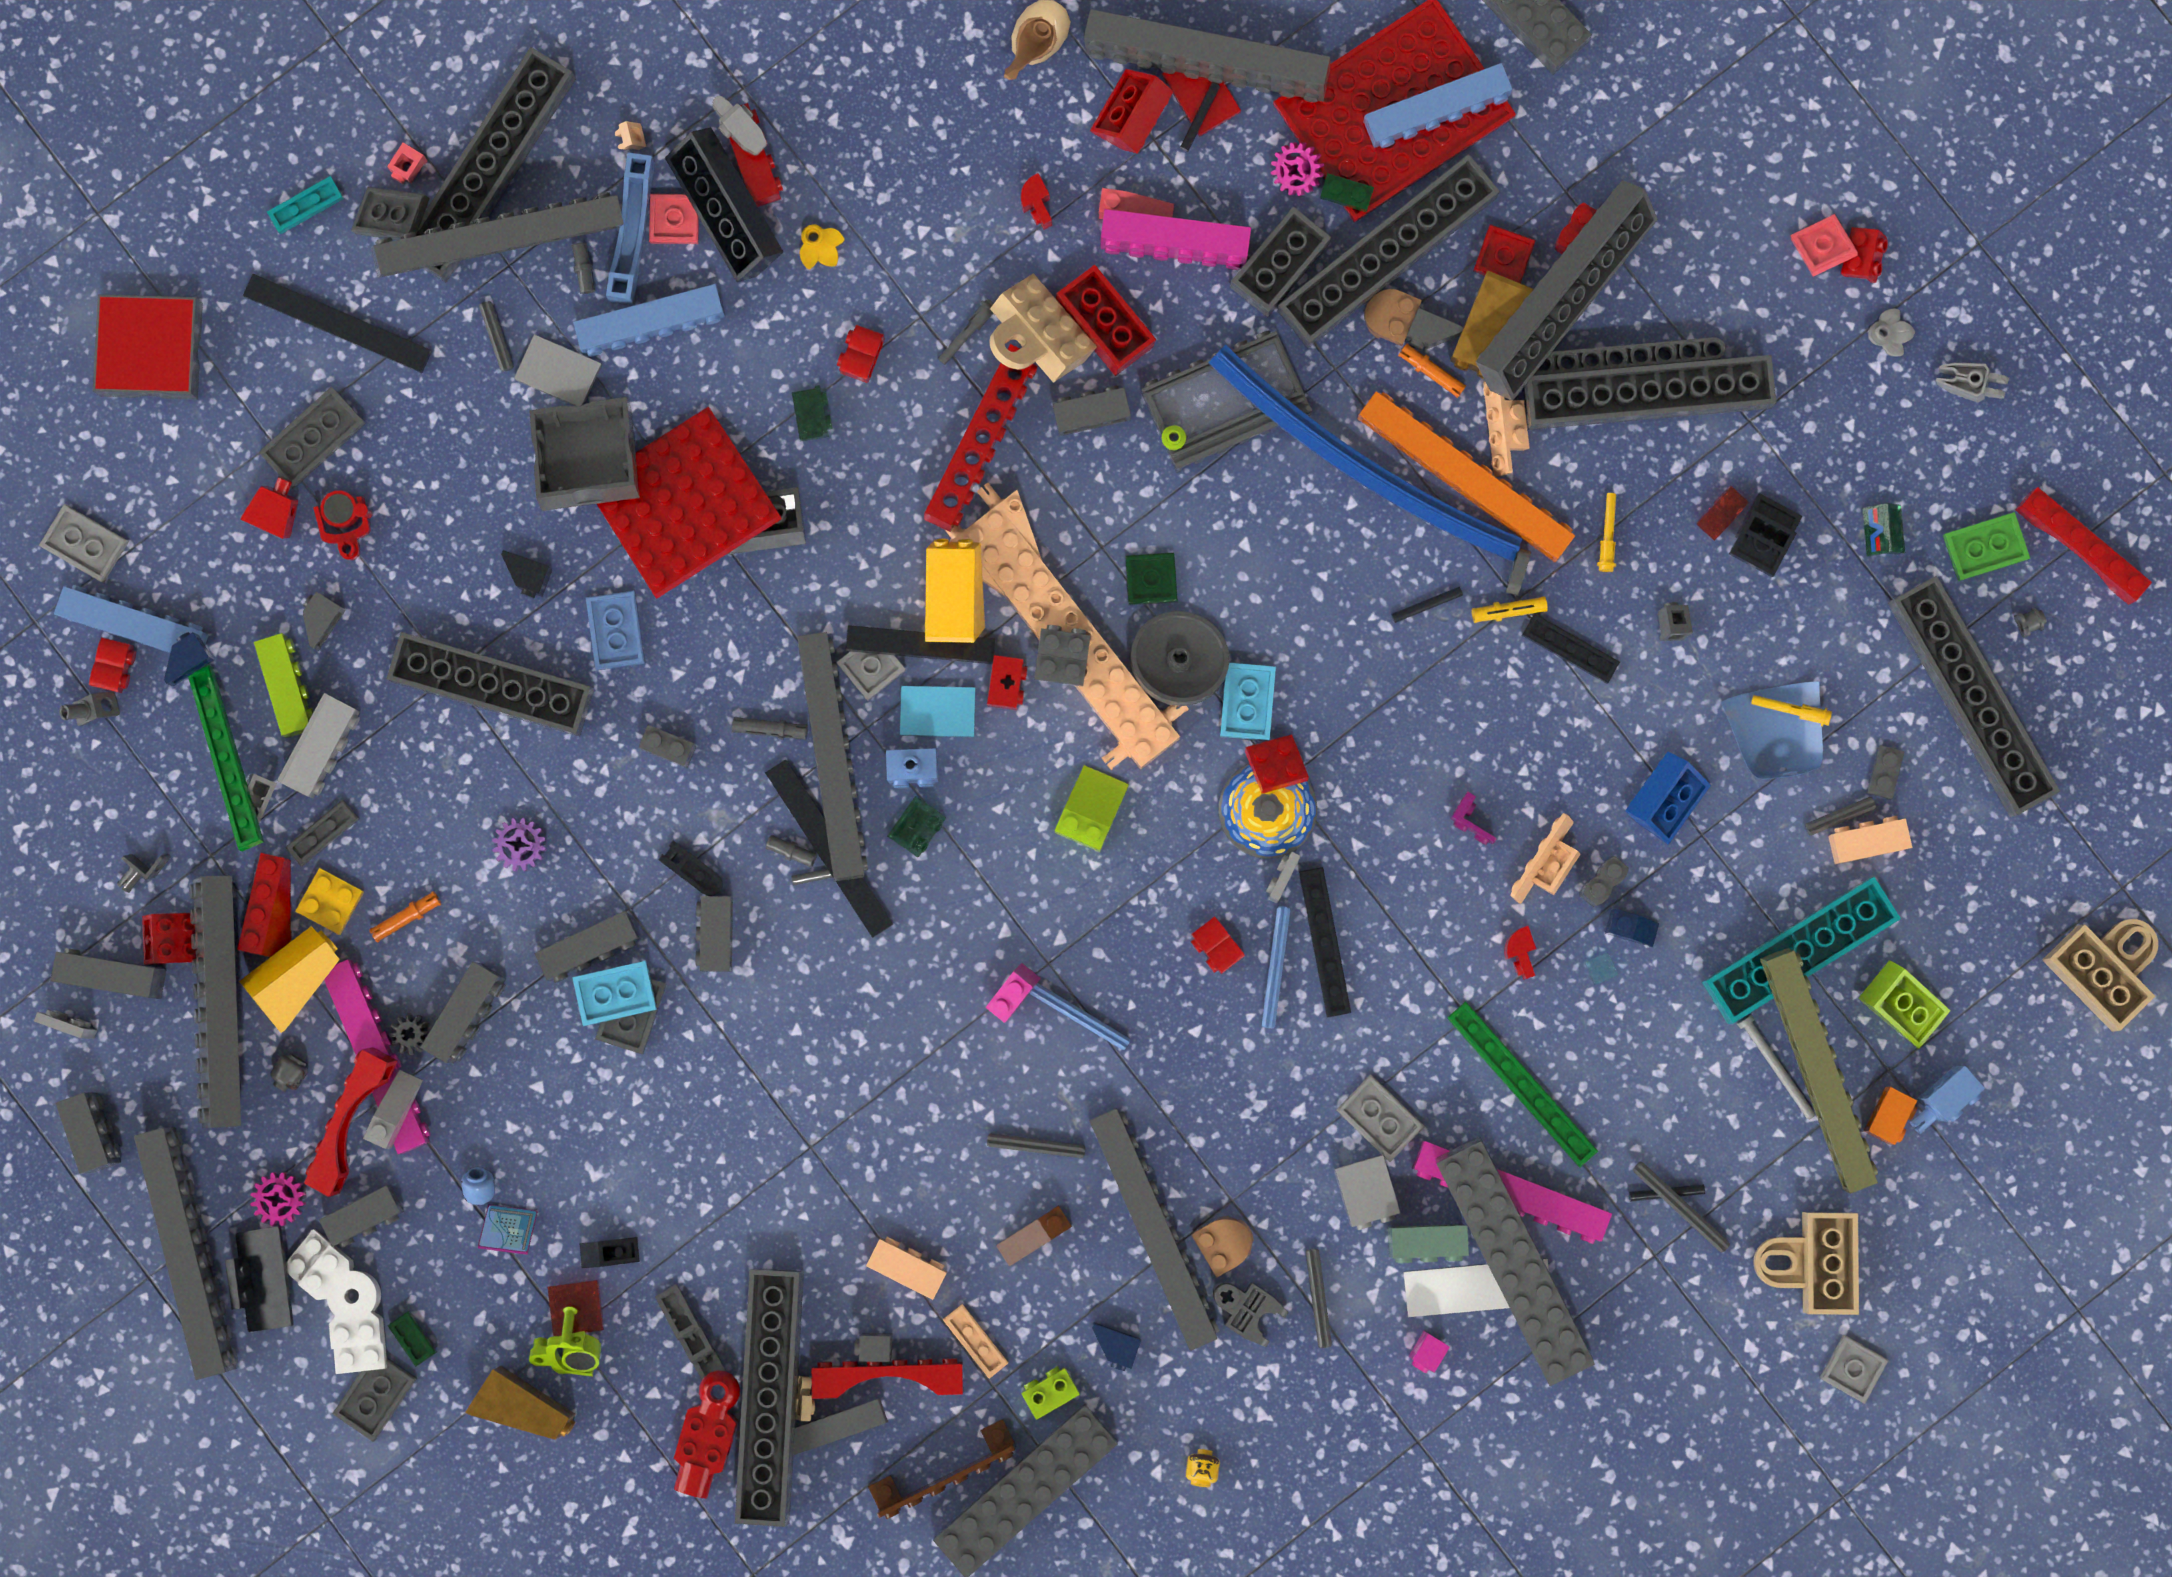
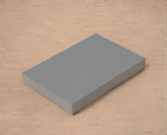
(557, 371)
(83, 543)
(1380, 1118)

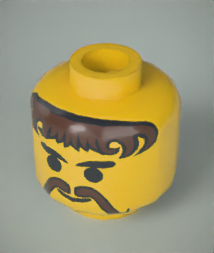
(1202, 1468)

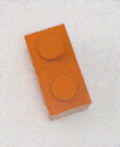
(1890, 1116)

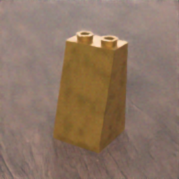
(1490, 312)
(519, 1405)

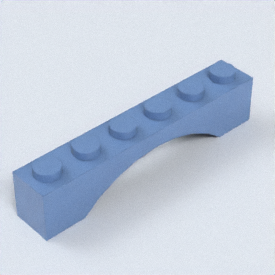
(628, 251)

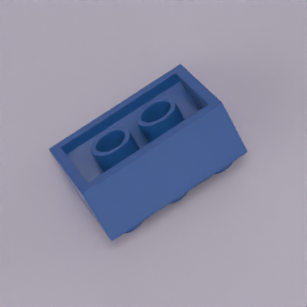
(1668, 797)

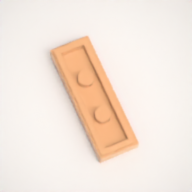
(975, 1341)

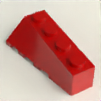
(269, 908)

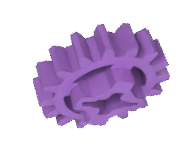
(520, 833)

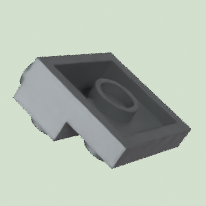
(1062, 656)

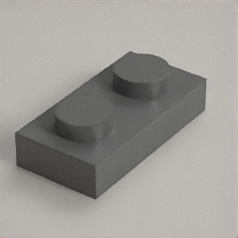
(1885, 772)

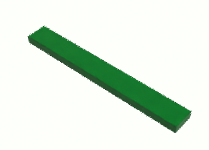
(225, 758)
(1522, 1084)

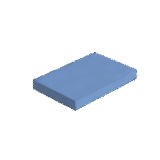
(615, 630)

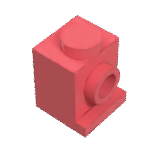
(404, 156)

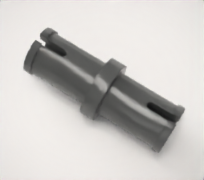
(583, 268)
(791, 851)

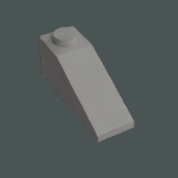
(393, 1110)

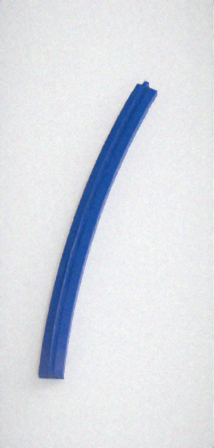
(1358, 466)

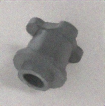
(2030, 621)

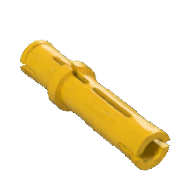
(1480, 614)

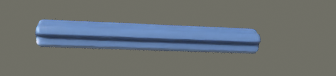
(1276, 967)
(1080, 1016)

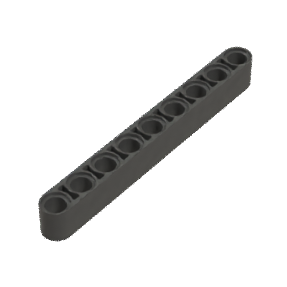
(1626, 354)

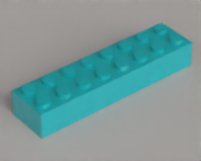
(1816, 938)

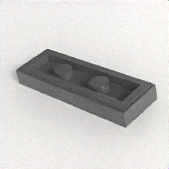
(322, 833)

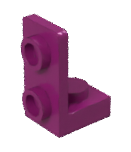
(1466, 808)

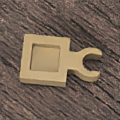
(805, 1405)

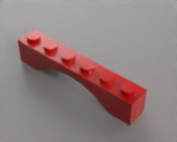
(2109, 565)
(330, 1164)
(941, 1378)

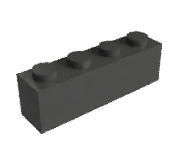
(586, 946)

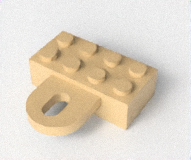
(1042, 329)
(2103, 972)
(1821, 1263)

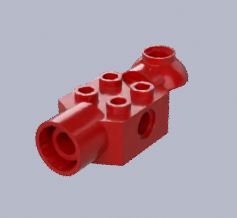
(707, 1435)

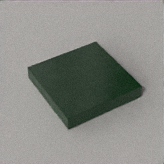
(1151, 578)

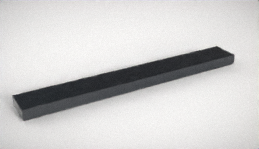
(337, 323)
(814, 828)

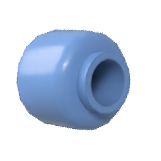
(478, 1186)

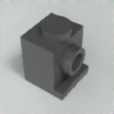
(1674, 622)

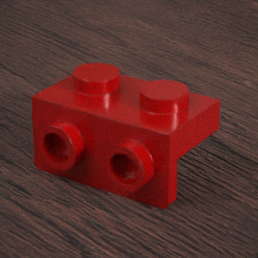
(1870, 249)

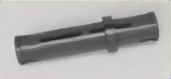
(770, 728)

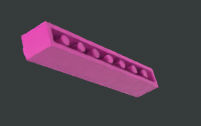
(364, 1032)
(1531, 1199)

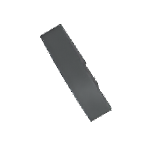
(689, 1331)
(839, 1425)

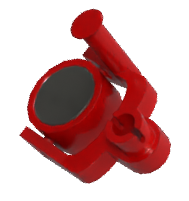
(342, 512)

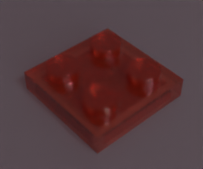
(583, 1297)

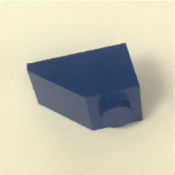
(186, 658)
(1632, 927)
(1117, 1346)

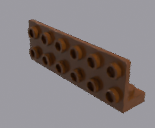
(890, 1500)

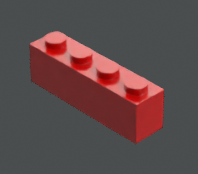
(757, 172)

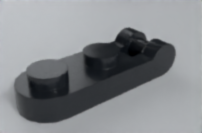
(692, 870)

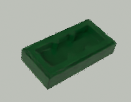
(412, 1338)

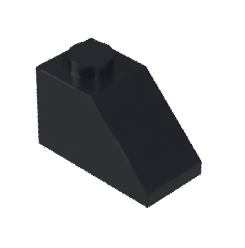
(527, 574)
(609, 1252)

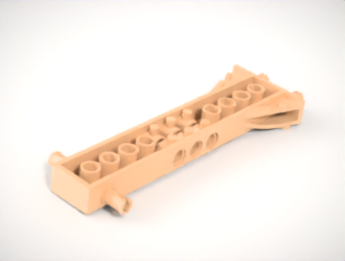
(1016, 571)

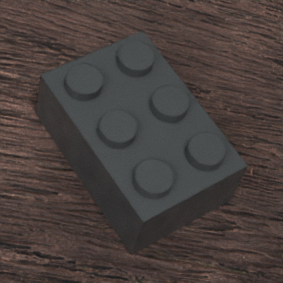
(89, 1132)

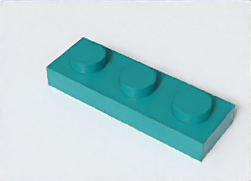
(305, 205)

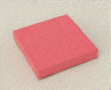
(672, 220)
(1823, 245)

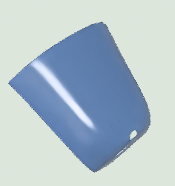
(1777, 738)

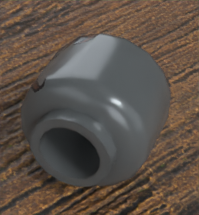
(289, 1072)

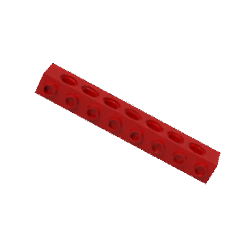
(937, 511)

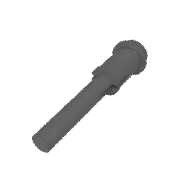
(976, 321)

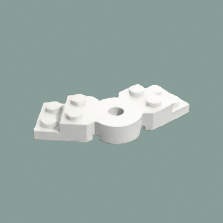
(356, 1329)

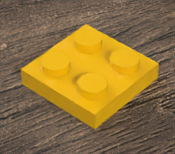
(329, 901)

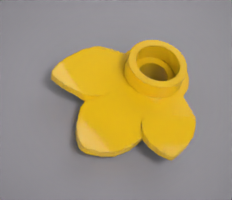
(821, 250)

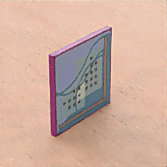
(507, 1229)

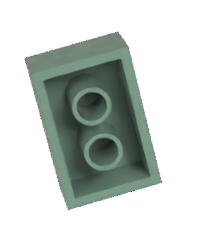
(1428, 1242)

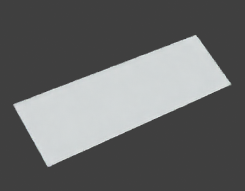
(1453, 1290)

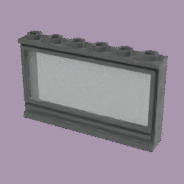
(1212, 409)

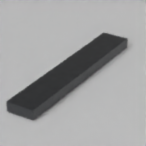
(913, 645)
(1324, 942)

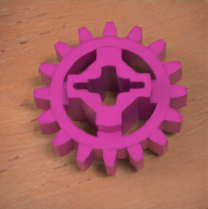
(1287, 170)
(275, 1208)

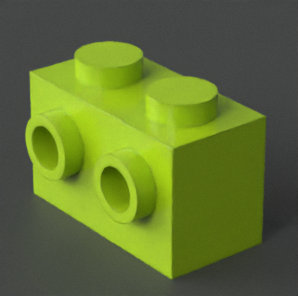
(1050, 1392)

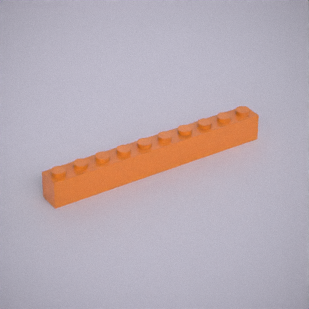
(1466, 476)

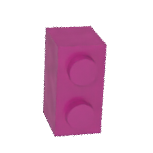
(1013, 992)
(1428, 1353)

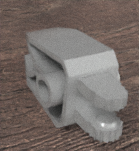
(738, 125)
(1971, 381)

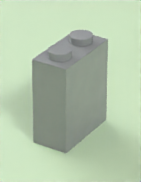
(1367, 1192)

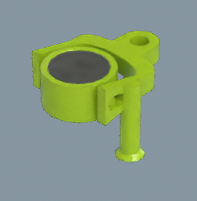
(579, 1353)

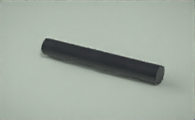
(1200, 116)
(1427, 604)
(1681, 1191)

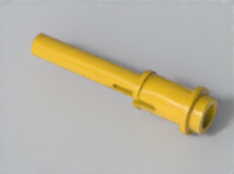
(1607, 547)
(1804, 712)

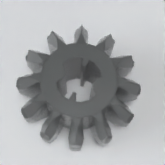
(409, 1024)

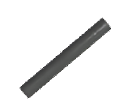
(811, 876)

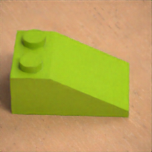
(1091, 808)
(1904, 1004)

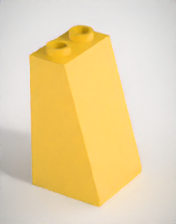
(954, 591)
(291, 976)

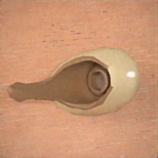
(1037, 35)

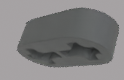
(1518, 571)

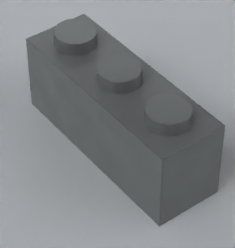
(1091, 410)
(715, 933)
(362, 1217)

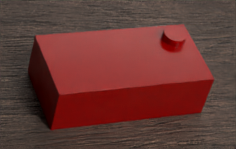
(1106, 320)

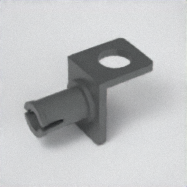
(89, 708)
(138, 870)

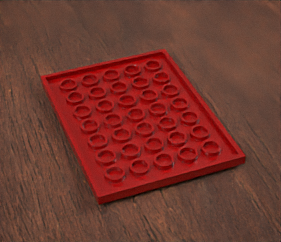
(1391, 66)

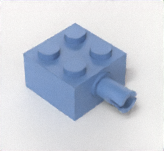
(912, 767)
(1947, 1097)

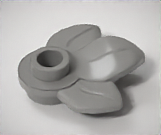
(1894, 332)

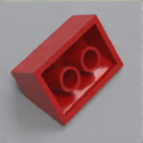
(1132, 110)

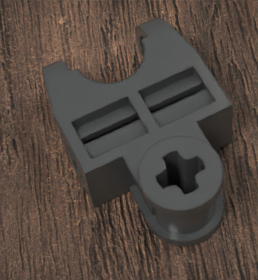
(1240, 1304)

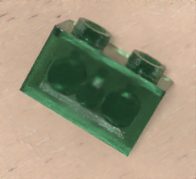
(810, 414)
(917, 827)

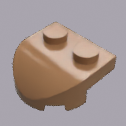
(1391, 315)
(1224, 1243)

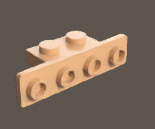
(1506, 430)
(1550, 863)

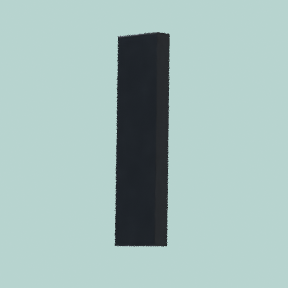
(1570, 648)

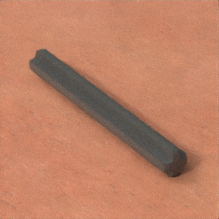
(1681, 1207)

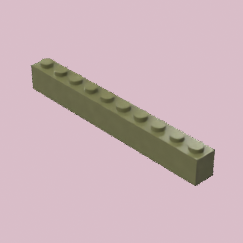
(1819, 1070)

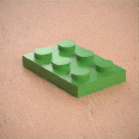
(1986, 546)

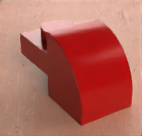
(1032, 197)
(1517, 946)

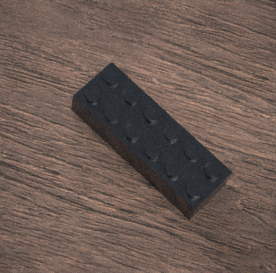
(723, 204)

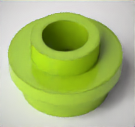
(1173, 445)

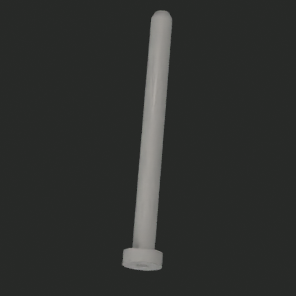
(1747, 1023)

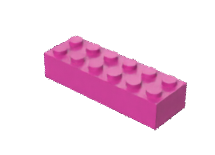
(1175, 239)

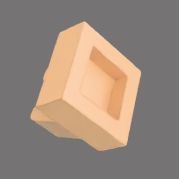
(631, 135)

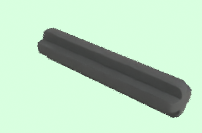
(496, 336)
(1840, 816)

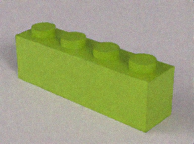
(284, 684)

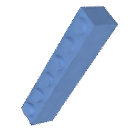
(1438, 105)
(649, 319)
(122, 619)

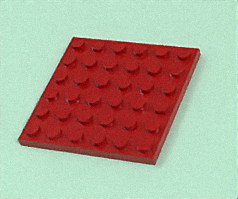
(691, 506)

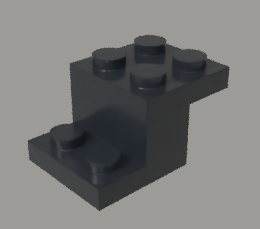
(1765, 535)

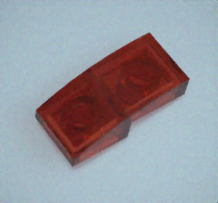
(1722, 513)

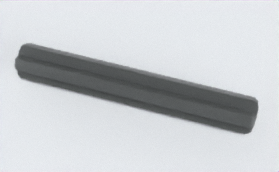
(1036, 1145)
(1318, 1298)

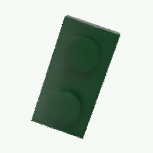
(1346, 192)

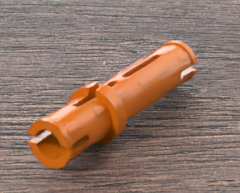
(1432, 370)
(413, 911)

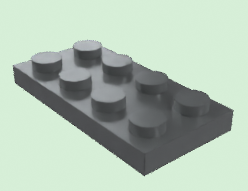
(312, 437)

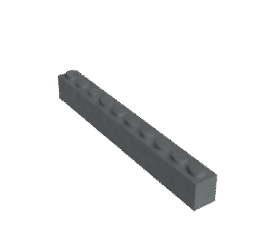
(830, 756)
(1153, 1229)

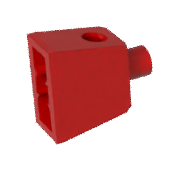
(273, 509)

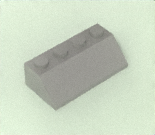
(319, 746)

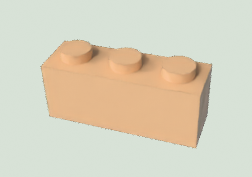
(1870, 840)
(907, 1267)

